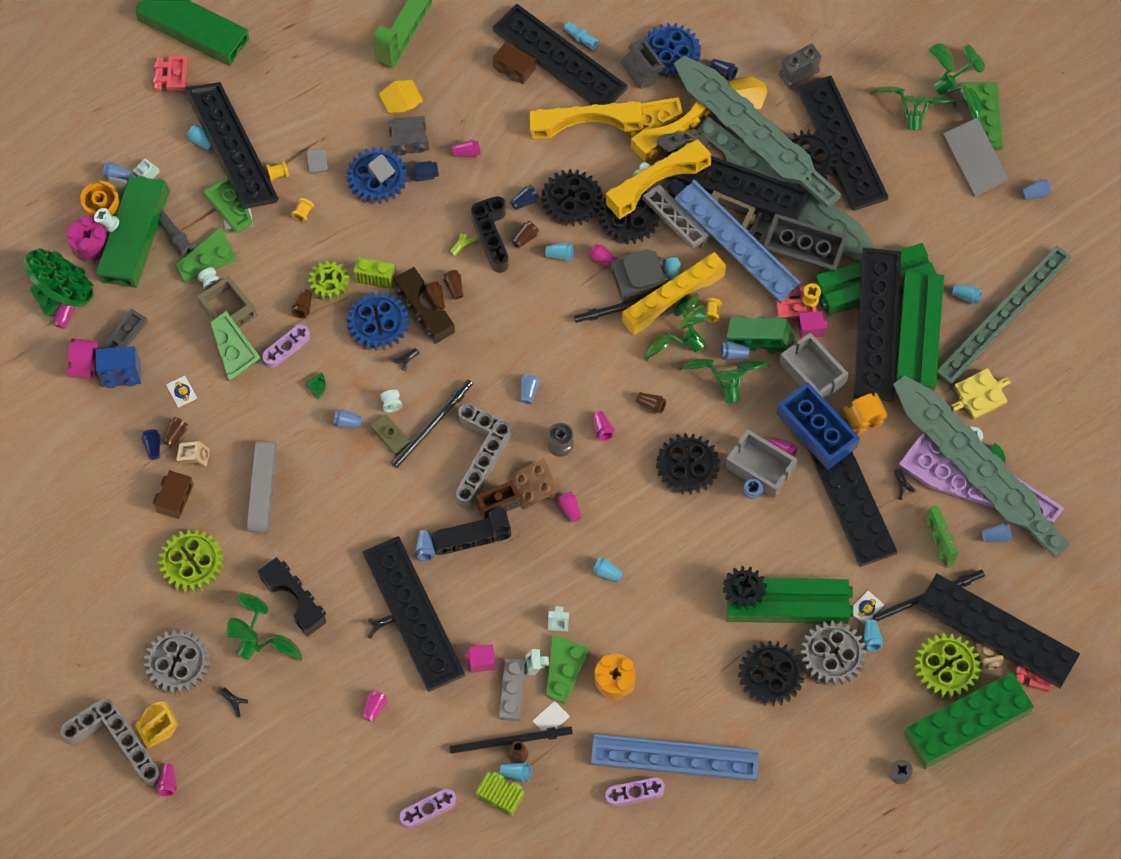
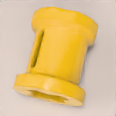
(277, 171)
(302, 210)
(811, 295)
(712, 309)

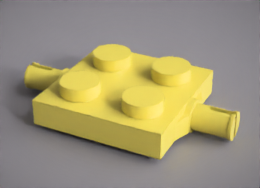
(980, 394)

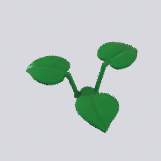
(946, 83)
(914, 119)
(691, 337)
(730, 388)
(239, 629)

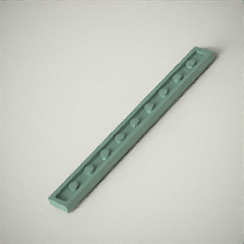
(1003, 315)

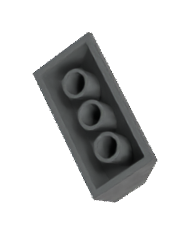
(806, 242)

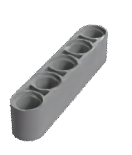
(262, 487)

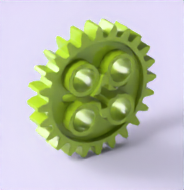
(175, 571)
(958, 680)

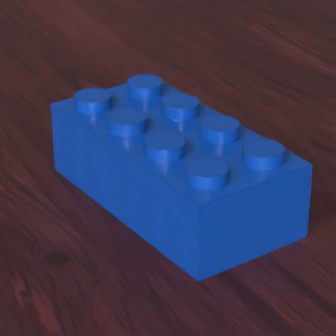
(818, 425)

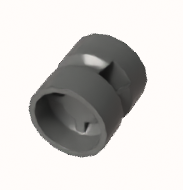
(560, 439)

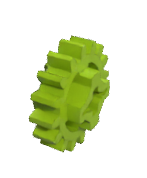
(328, 280)

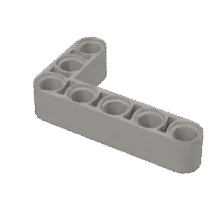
(484, 454)
(120, 736)

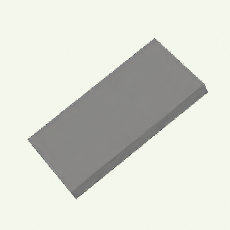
(976, 157)

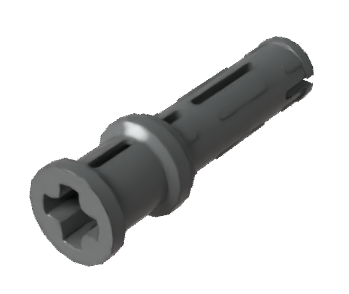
(178, 238)

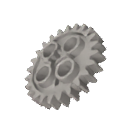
(849, 645)
(195, 667)

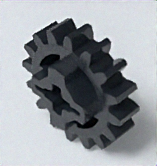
(753, 590)

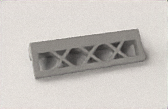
(677, 217)

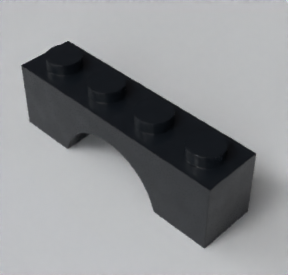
(278, 578)

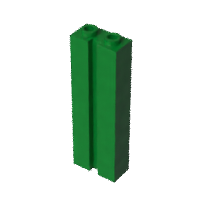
(195, 27)
(132, 239)
(842, 287)
(920, 328)
(798, 602)

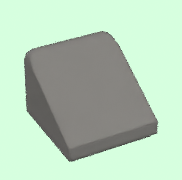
(317, 160)
(380, 168)
(119, 184)

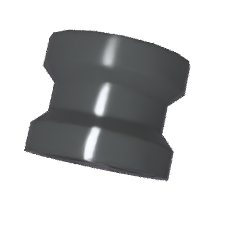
(901, 776)

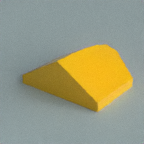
(752, 89)
(400, 96)
(156, 724)

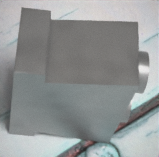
(642, 63)
(800, 65)
(408, 135)

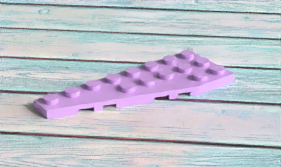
(938, 473)

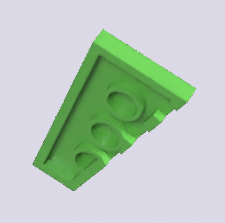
(990, 113)

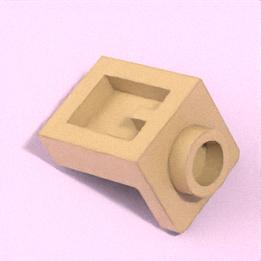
(193, 453)
(988, 658)

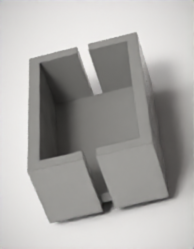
(814, 366)
(761, 461)

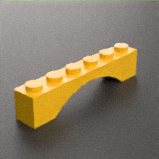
(549, 122)
(645, 143)
(687, 160)
(696, 277)

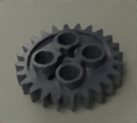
(818, 145)
(571, 197)
(645, 216)
(706, 463)
(762, 689)

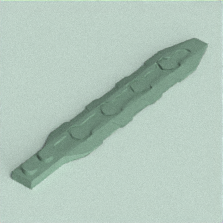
(754, 129)
(813, 212)
(982, 467)

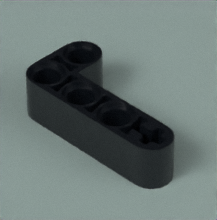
(492, 236)
(473, 534)

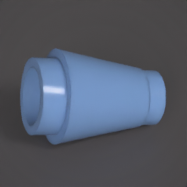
(114, 170)
(1037, 190)
(733, 351)
(529, 387)
(346, 419)
(753, 484)
(998, 533)
(425, 547)

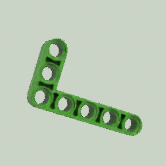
(392, 43)

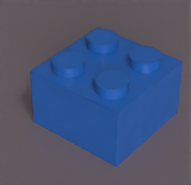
(118, 366)

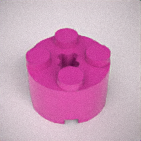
(87, 239)
(82, 358)

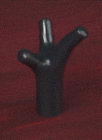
(406, 358)
(903, 483)
(378, 623)
(234, 700)

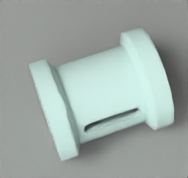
(106, 219)

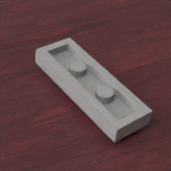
(512, 690)

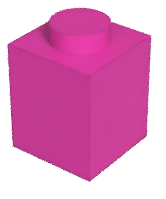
(812, 323)
(481, 658)

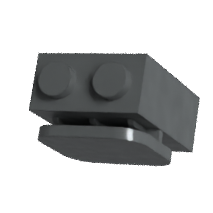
(638, 275)

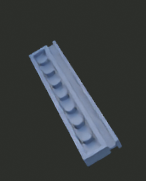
(737, 241)
(674, 757)

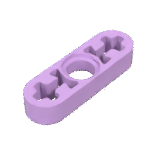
(271, 351)
(618, 789)
(429, 800)

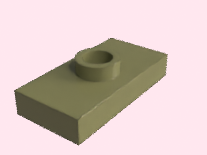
(390, 434)

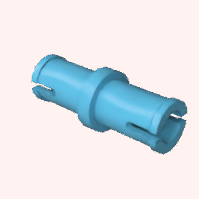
(581, 35)

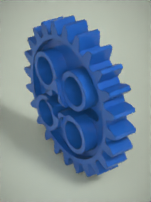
(672, 49)
(362, 183)
(394, 317)

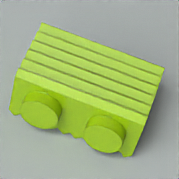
(374, 272)
(499, 793)

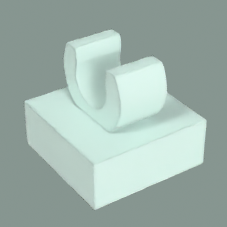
(146, 169)
(558, 619)
(535, 662)

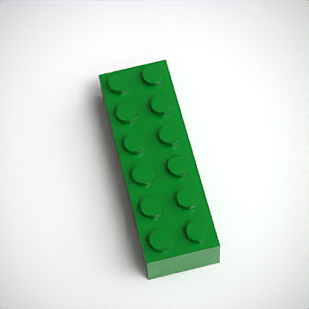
(968, 720)

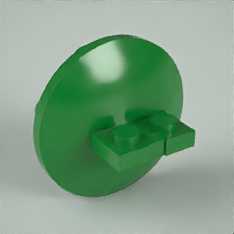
(56, 281)

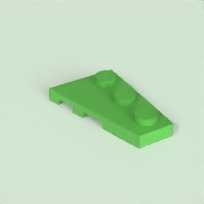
(228, 206)
(212, 252)
(232, 345)
(947, 552)
(565, 666)

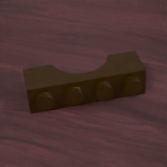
(436, 323)

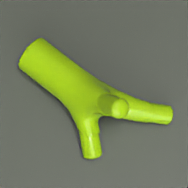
(461, 243)

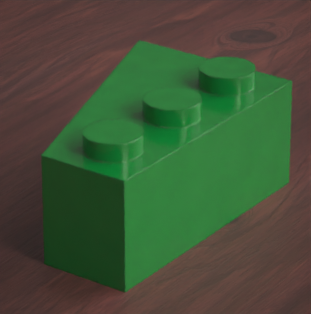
(761, 333)

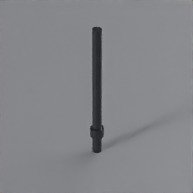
(593, 314)
(456, 397)
(964, 581)
(551, 733)

